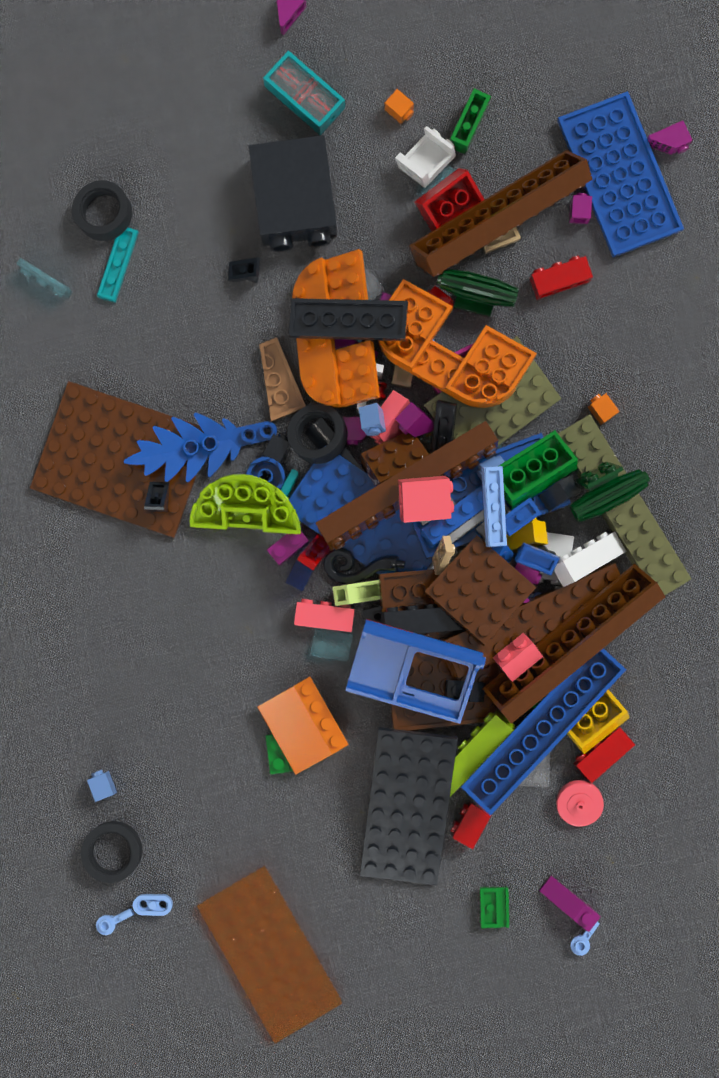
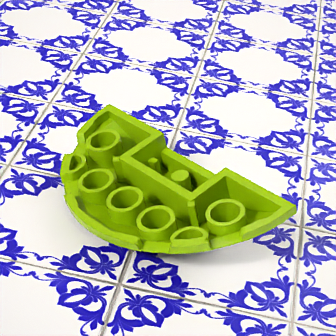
(244, 503)

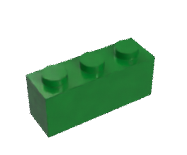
(470, 120)

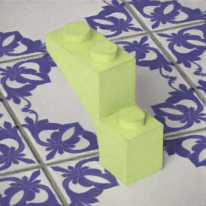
(356, 592)

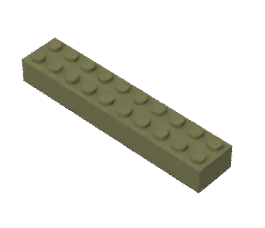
(631, 521)

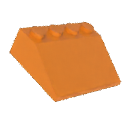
(302, 725)

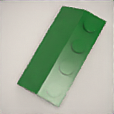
(536, 468)

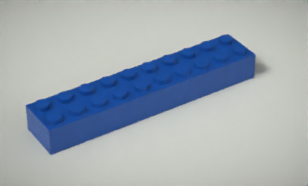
(541, 731)

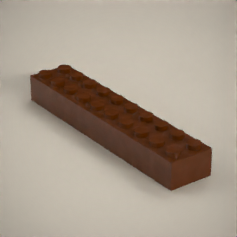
(500, 212)
(384, 499)
(537, 616)
(577, 641)

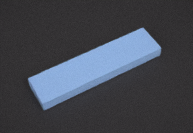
(494, 506)

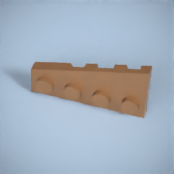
(280, 384)

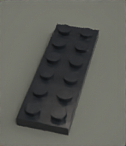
(348, 319)

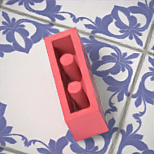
(324, 615)

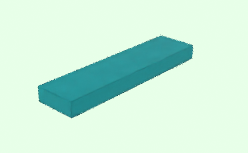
(117, 265)

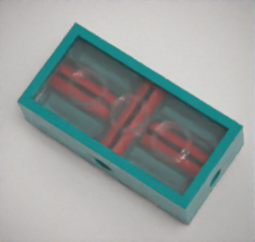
(304, 92)

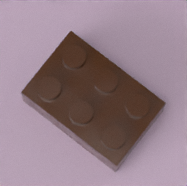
(392, 457)

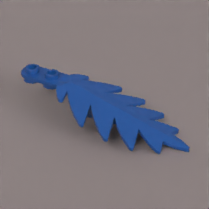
(196, 446)

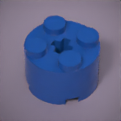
(271, 467)

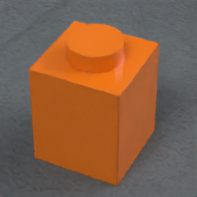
(399, 106)
(602, 408)

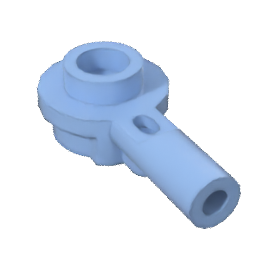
(106, 923)
(580, 943)

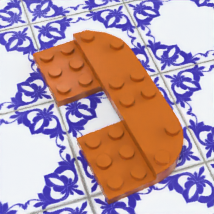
(344, 374)
(480, 379)

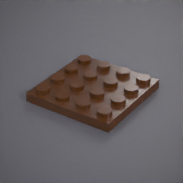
(480, 590)

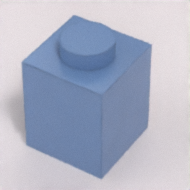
(372, 419)
(101, 785)

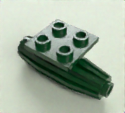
(477, 292)
(607, 490)

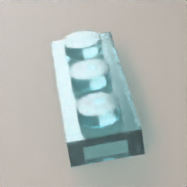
(43, 278)

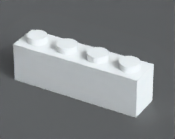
(589, 558)

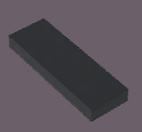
(444, 424)

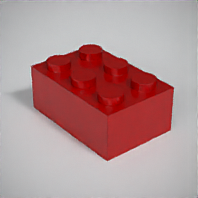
(449, 199)

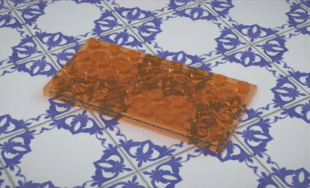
(269, 954)

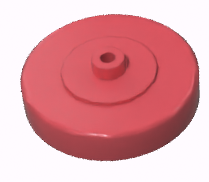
(579, 803)

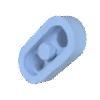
(153, 904)

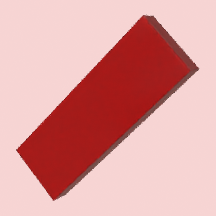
(314, 552)

